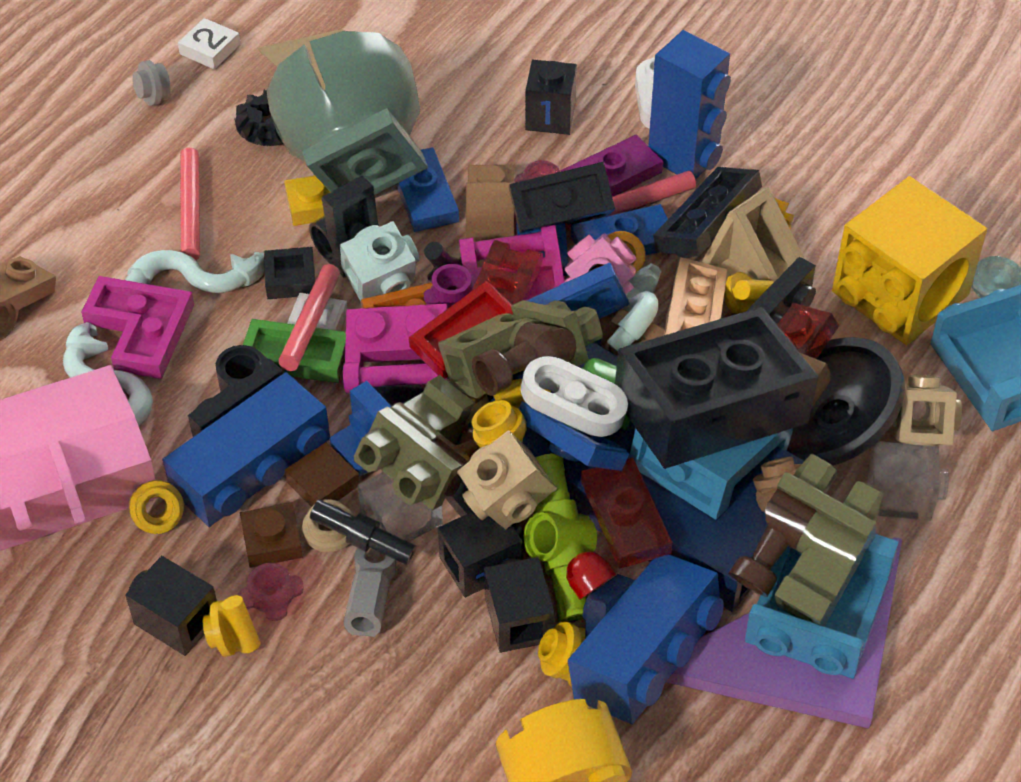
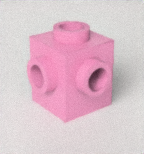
(602, 251)

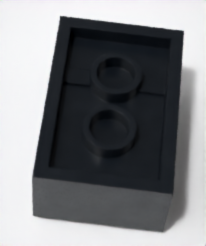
(715, 386)

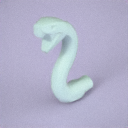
(243, 272)
(641, 309)
(82, 346)

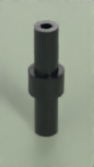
(363, 532)

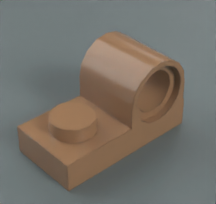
(489, 202)

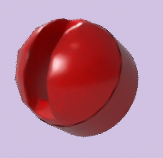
(587, 573)

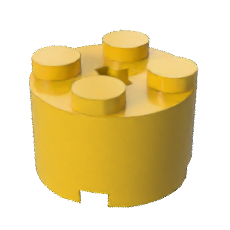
(565, 746)

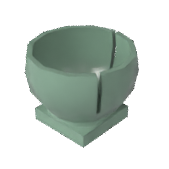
(361, 116)

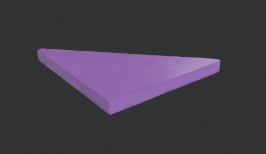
(740, 670)

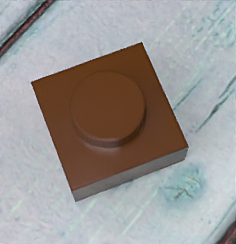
(271, 535)

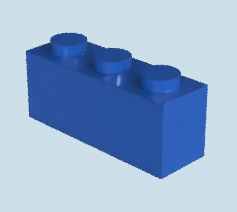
(689, 104)
(247, 449)
(646, 637)

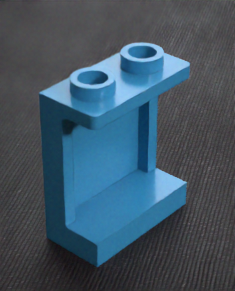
(983, 353)
(709, 479)
(843, 639)

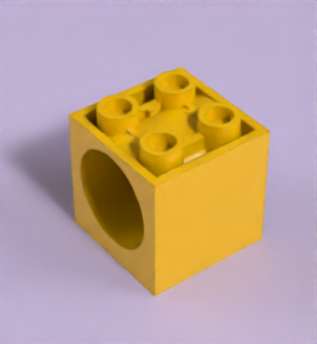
(907, 259)

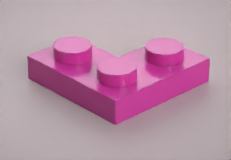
(148, 318)

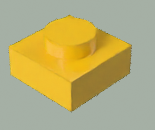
(305, 199)

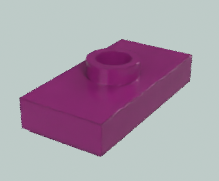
(625, 163)

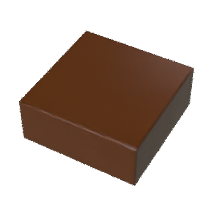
(322, 476)

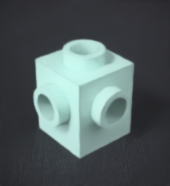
(379, 260)

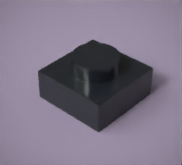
(289, 272)

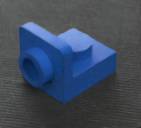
(364, 405)

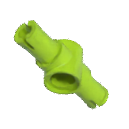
(557, 536)

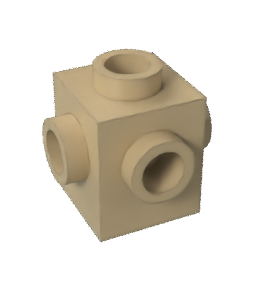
(941, 415)
(505, 481)

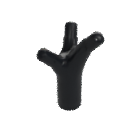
(438, 257)

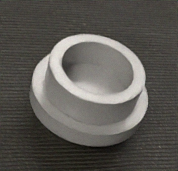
(151, 82)

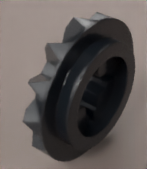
(250, 121)

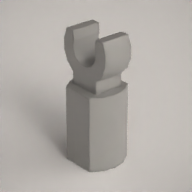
(368, 595)

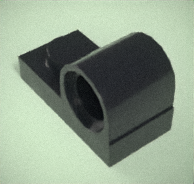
(562, 198)
(345, 215)
(240, 375)

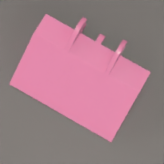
(67, 456)

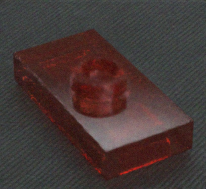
(626, 514)

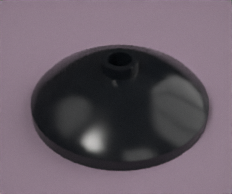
(855, 406)

